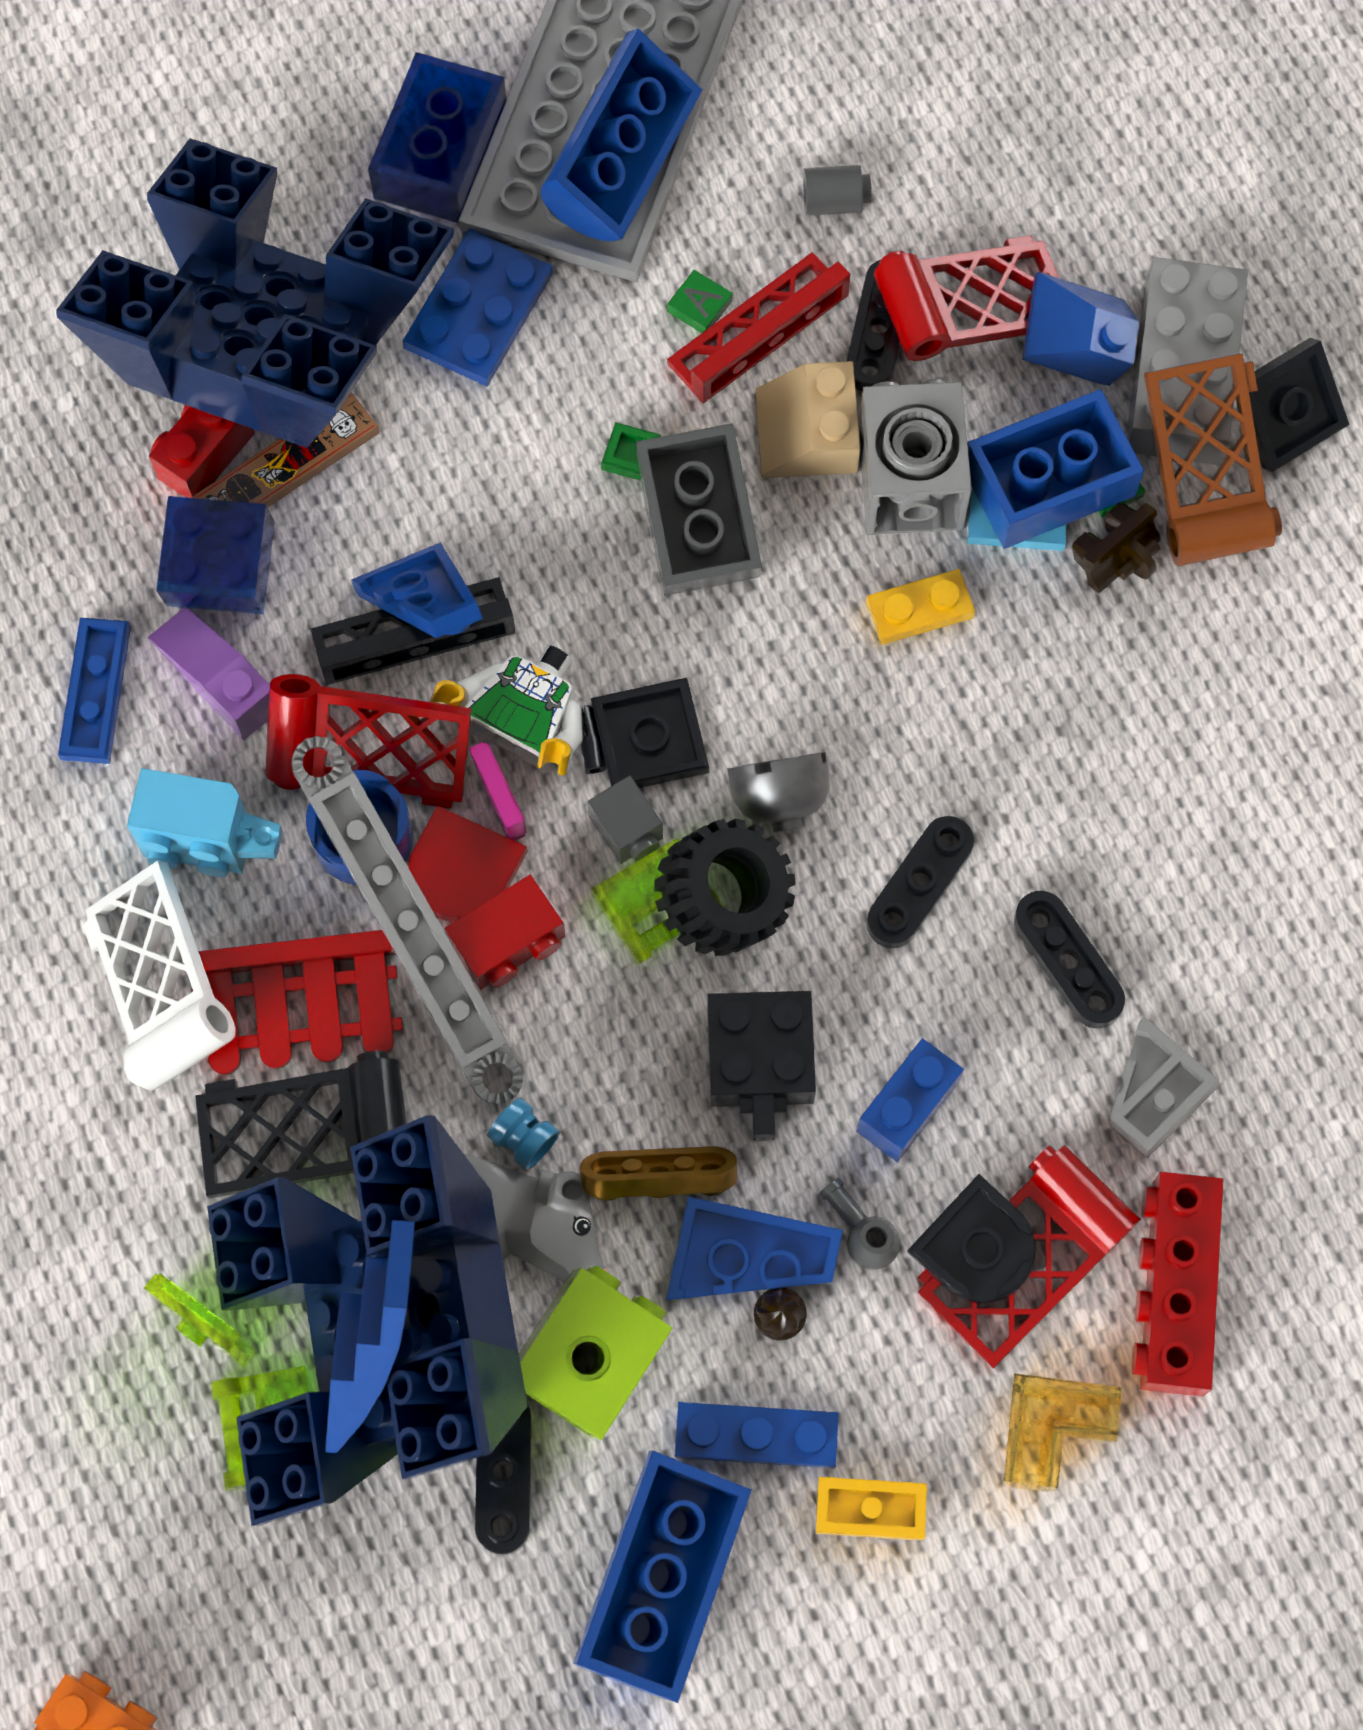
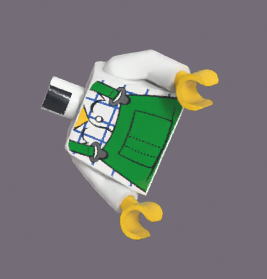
(522, 707)

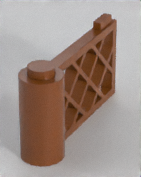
(1225, 523)

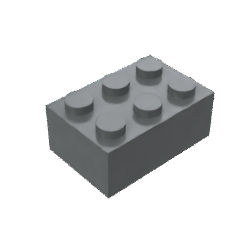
(698, 509)

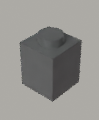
(626, 821)

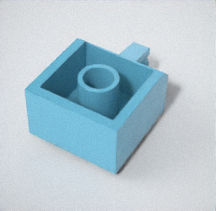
(198, 824)

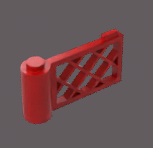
(920, 303)
(302, 710)
(1086, 1214)

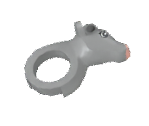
(542, 1218)

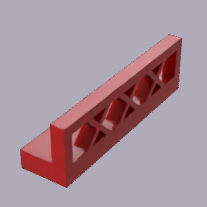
(763, 334)

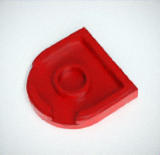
(462, 864)

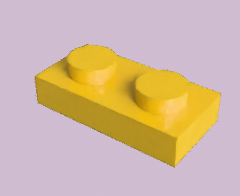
(920, 606)
(871, 1508)

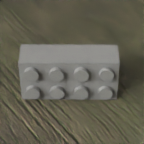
(1186, 318)

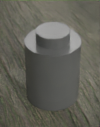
(835, 190)

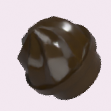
(780, 1314)

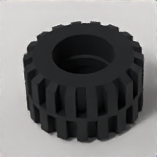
(758, 872)

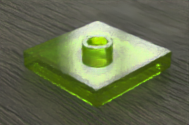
(198, 1322)

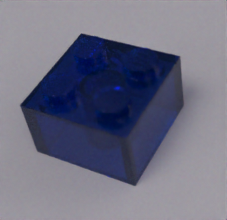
(215, 555)

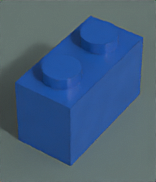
(909, 1100)

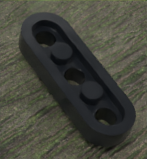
(870, 347)
(914, 901)
(1063, 937)
(506, 1497)

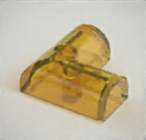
(1044, 1413)

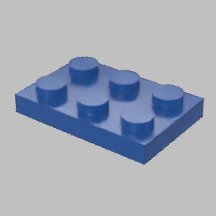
(478, 307)

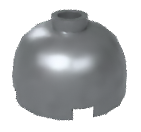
(781, 789)

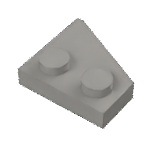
(1157, 1089)

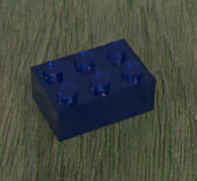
(436, 137)

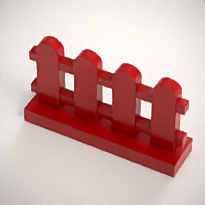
(320, 985)

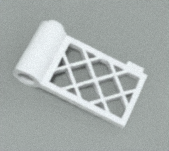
(175, 1034)

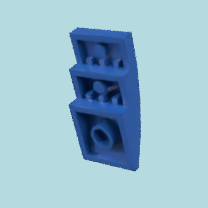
(369, 1336)

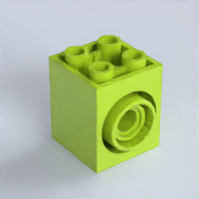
(618, 1329)

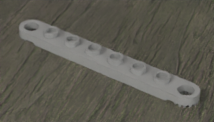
(407, 920)

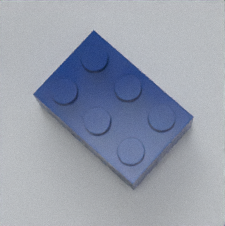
(1053, 468)

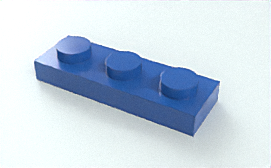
(756, 1435)

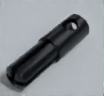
(591, 743)

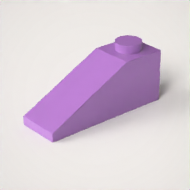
(215, 671)

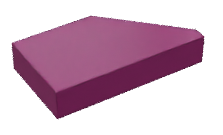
(498, 791)

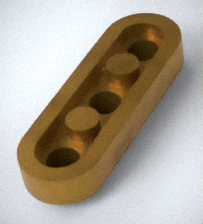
(658, 1172)

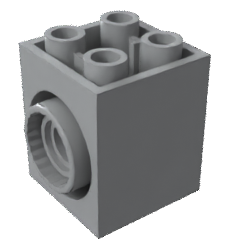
(914, 457)

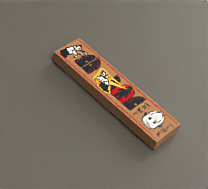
(287, 465)

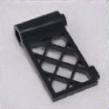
(368, 1104)

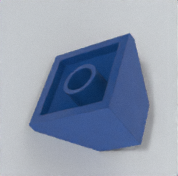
(1079, 330)

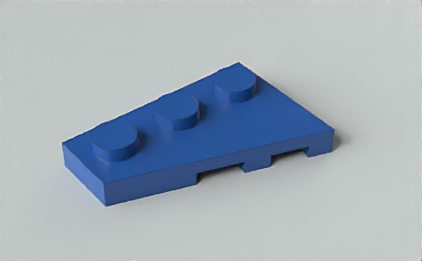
(422, 592)
(748, 1250)

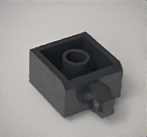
(761, 1054)

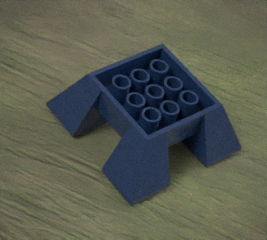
(243, 321)
(458, 1355)

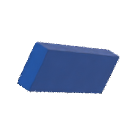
(94, 690)

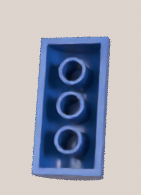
(620, 140)
(662, 1577)

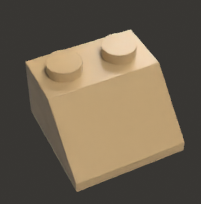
(809, 422)

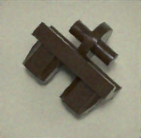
(1123, 551)

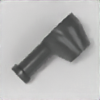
(860, 1225)

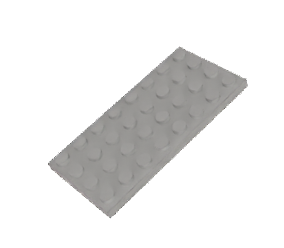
(546, 101)

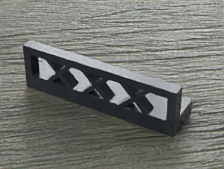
(404, 644)

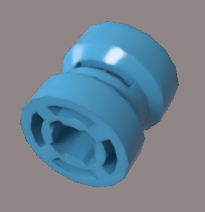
(523, 1133)

